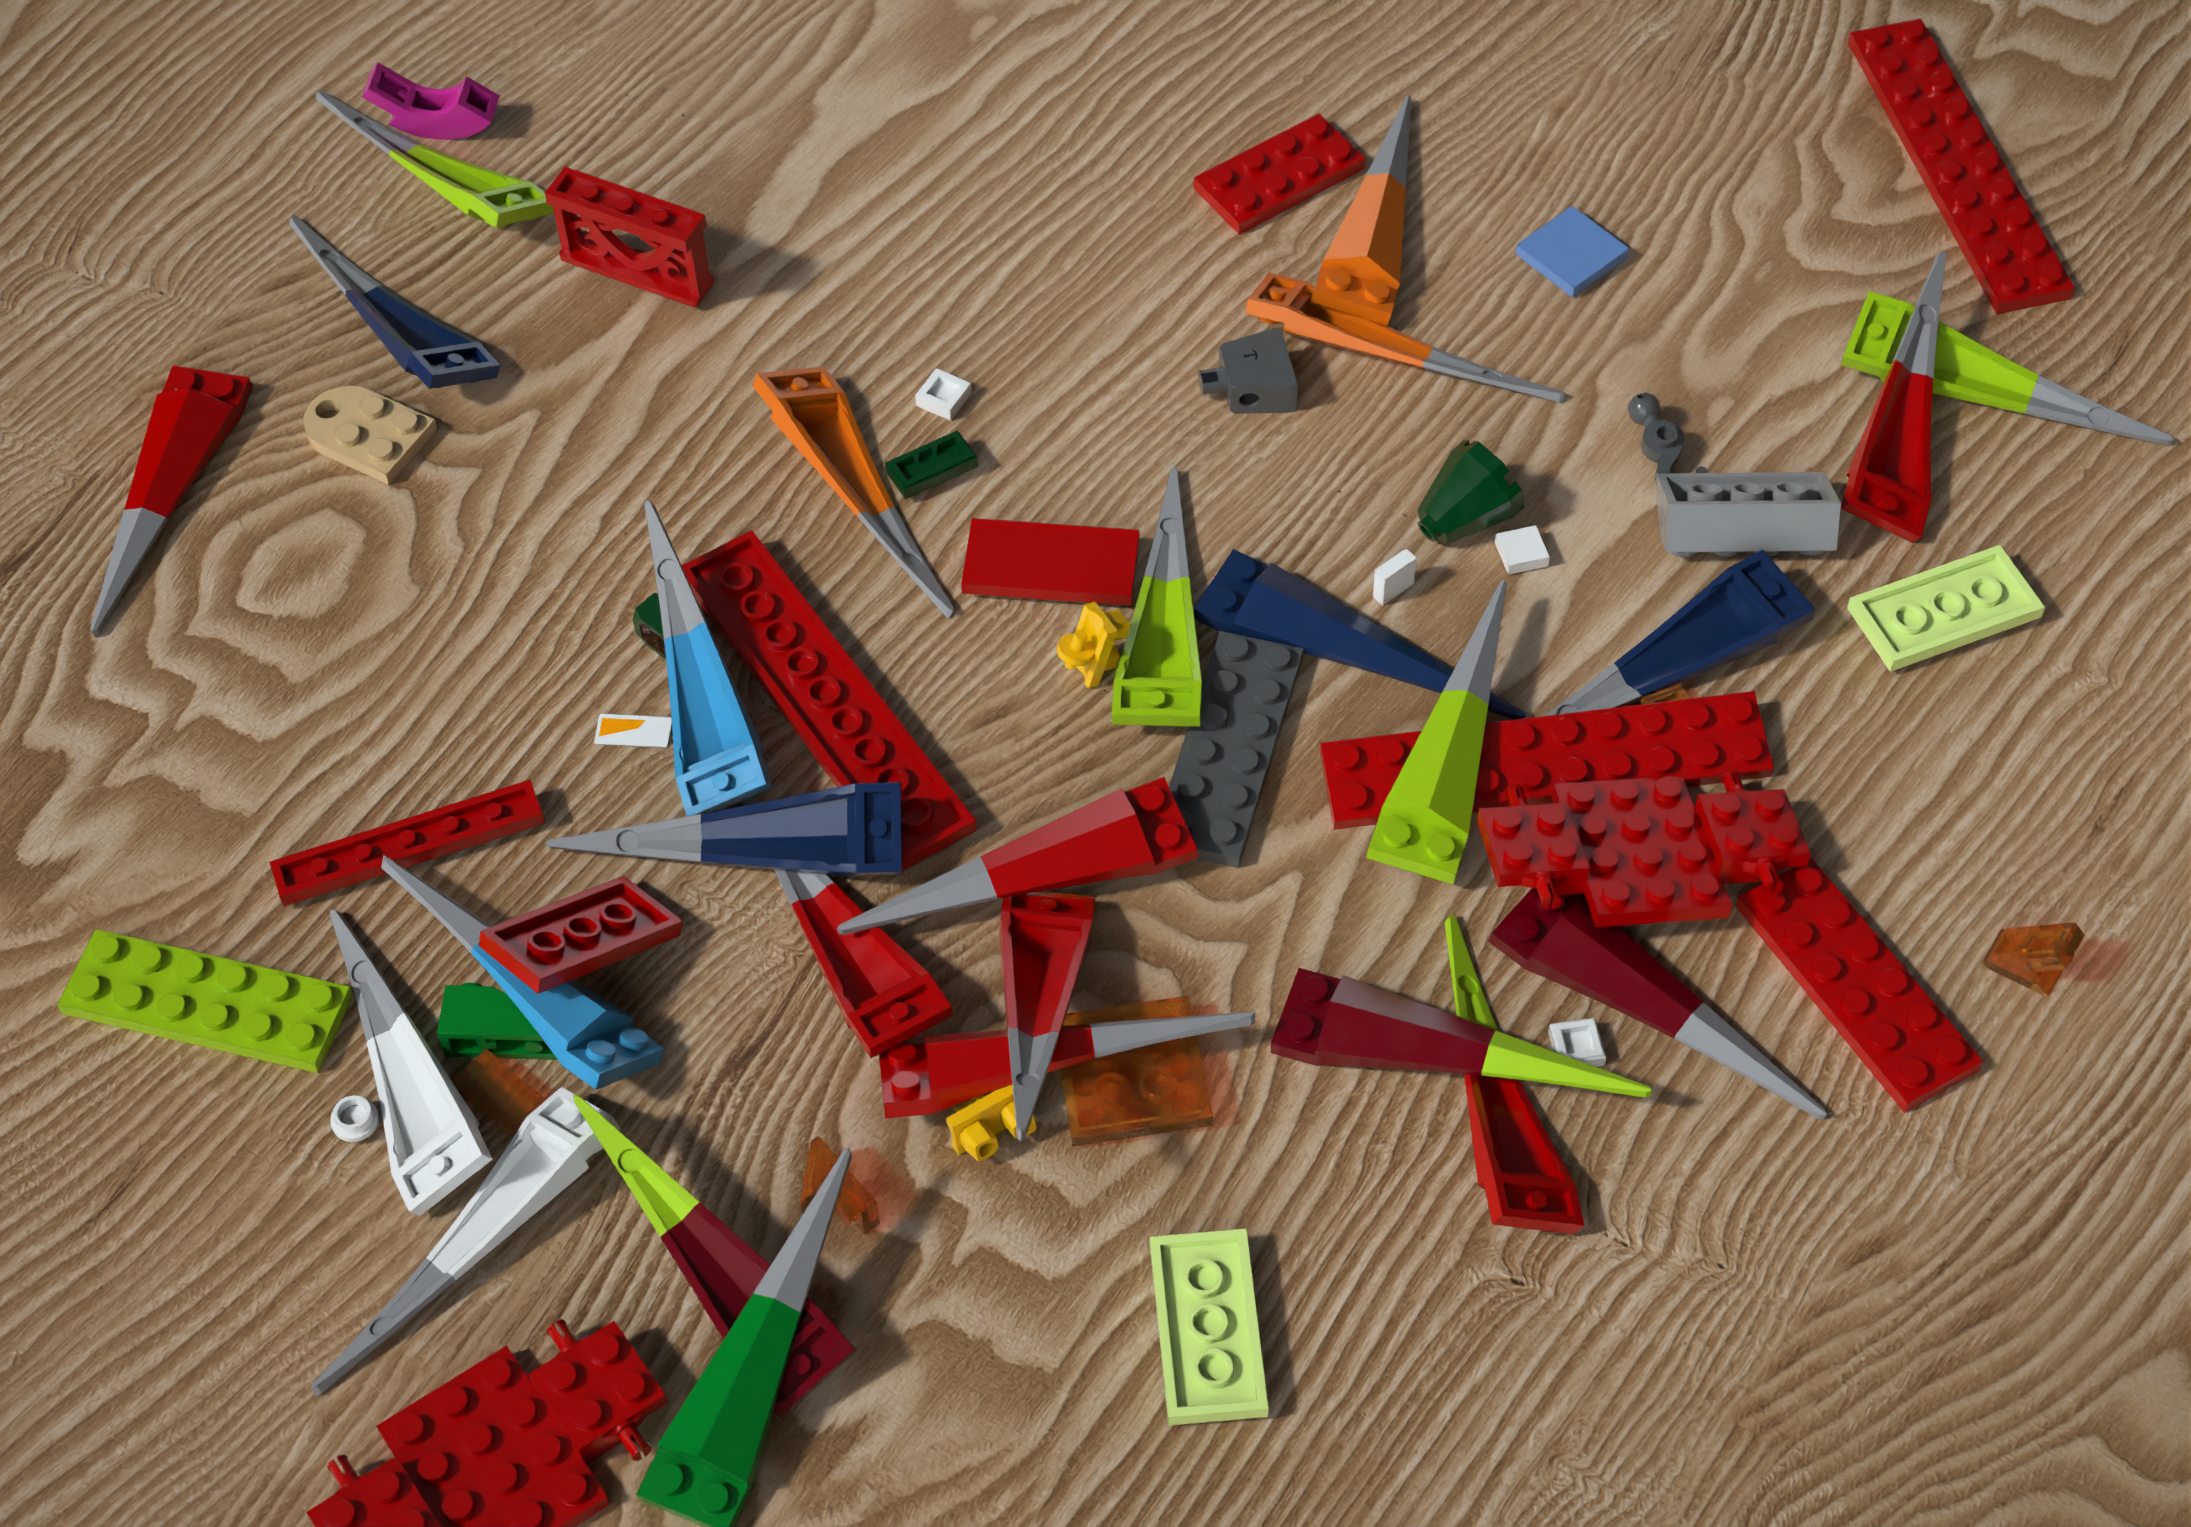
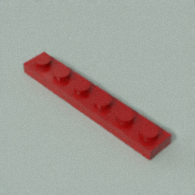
(406, 842)

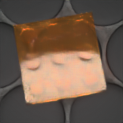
(1140, 1088)

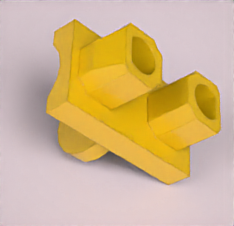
(1092, 644)
(982, 1118)

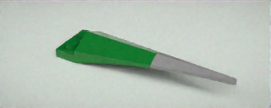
(718, 1435)

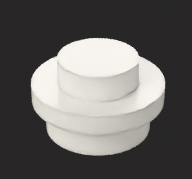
(354, 1118)

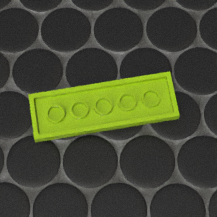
(206, 1000)

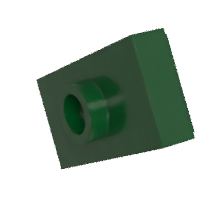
(931, 464)

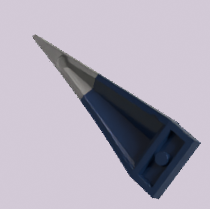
(414, 338)
(1726, 621)
(827, 831)

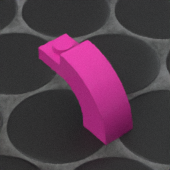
(430, 111)

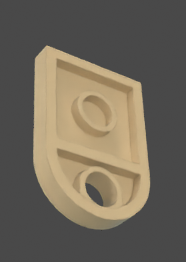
(368, 431)

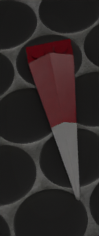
(1622, 975)

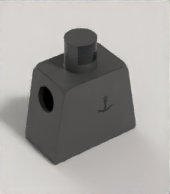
(1254, 375)

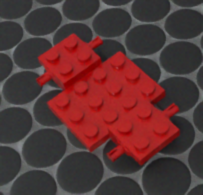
(1643, 846)
(505, 1446)

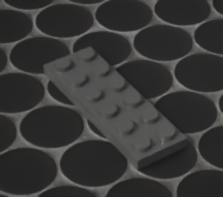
(1231, 752)

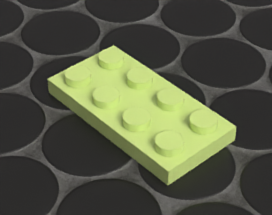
(1945, 608)
(1208, 1327)

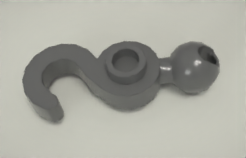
(1661, 438)

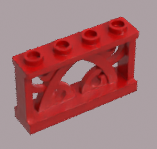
(663, 225)

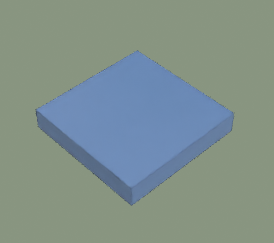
(1572, 251)

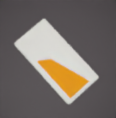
(633, 730)

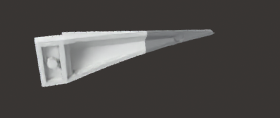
(425, 1119)
(534, 1169)

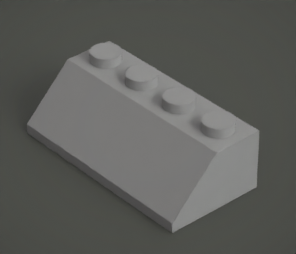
(1747, 513)

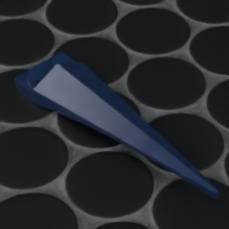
(1285, 610)

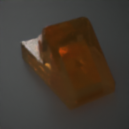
(2034, 954)
(854, 1201)

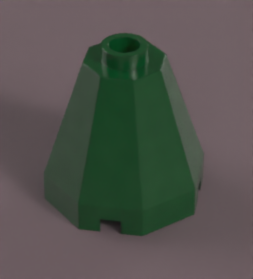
(1468, 495)

